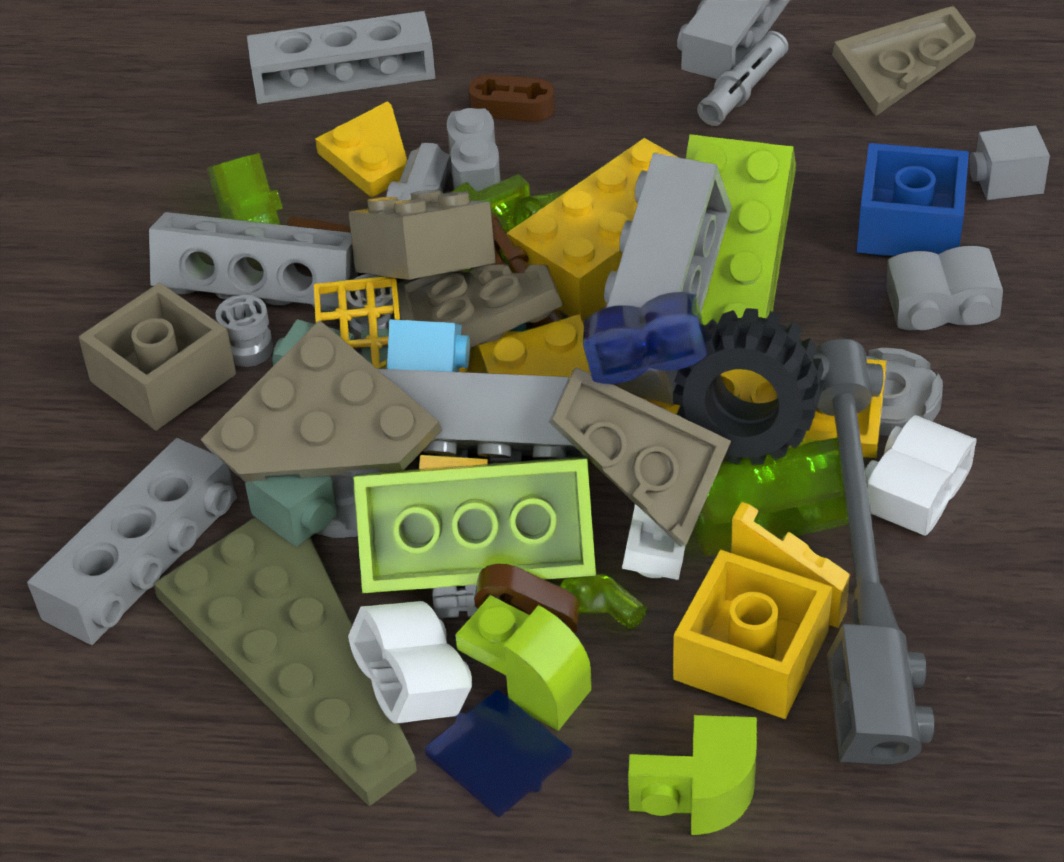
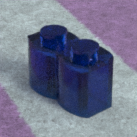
(659, 335)

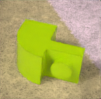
(537, 653)
(710, 785)

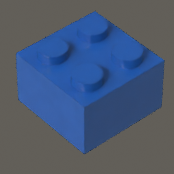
(912, 200)

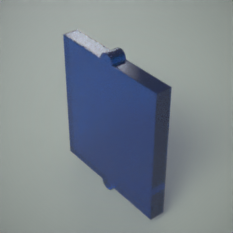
(498, 753)

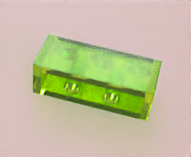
(791, 495)

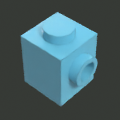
(427, 346)

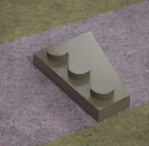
(903, 55)

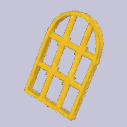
(370, 310)

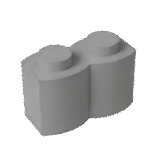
(473, 148)
(944, 288)

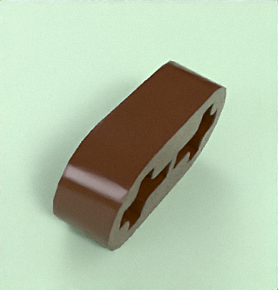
(513, 97)
(526, 593)

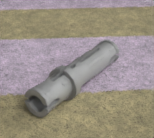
(719, 101)

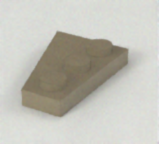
(642, 449)

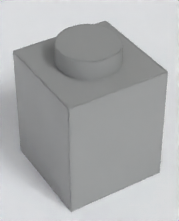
(1010, 162)

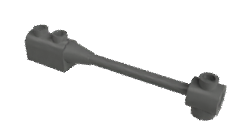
(870, 658)

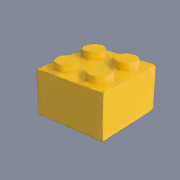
(752, 633)

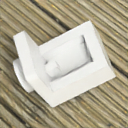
(651, 549)

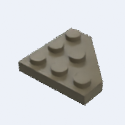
(481, 300)
(321, 416)

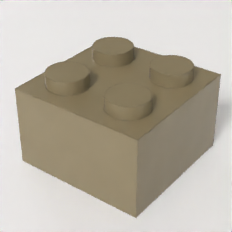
(422, 235)
(157, 355)

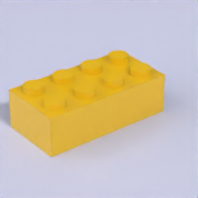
(583, 230)

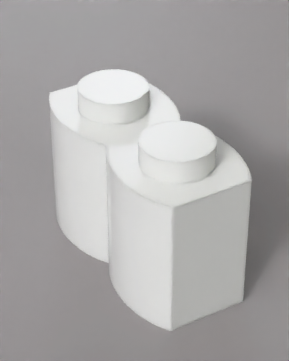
(918, 473)
(409, 661)

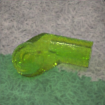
(605, 595)

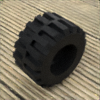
(775, 354)

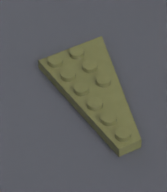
(286, 637)

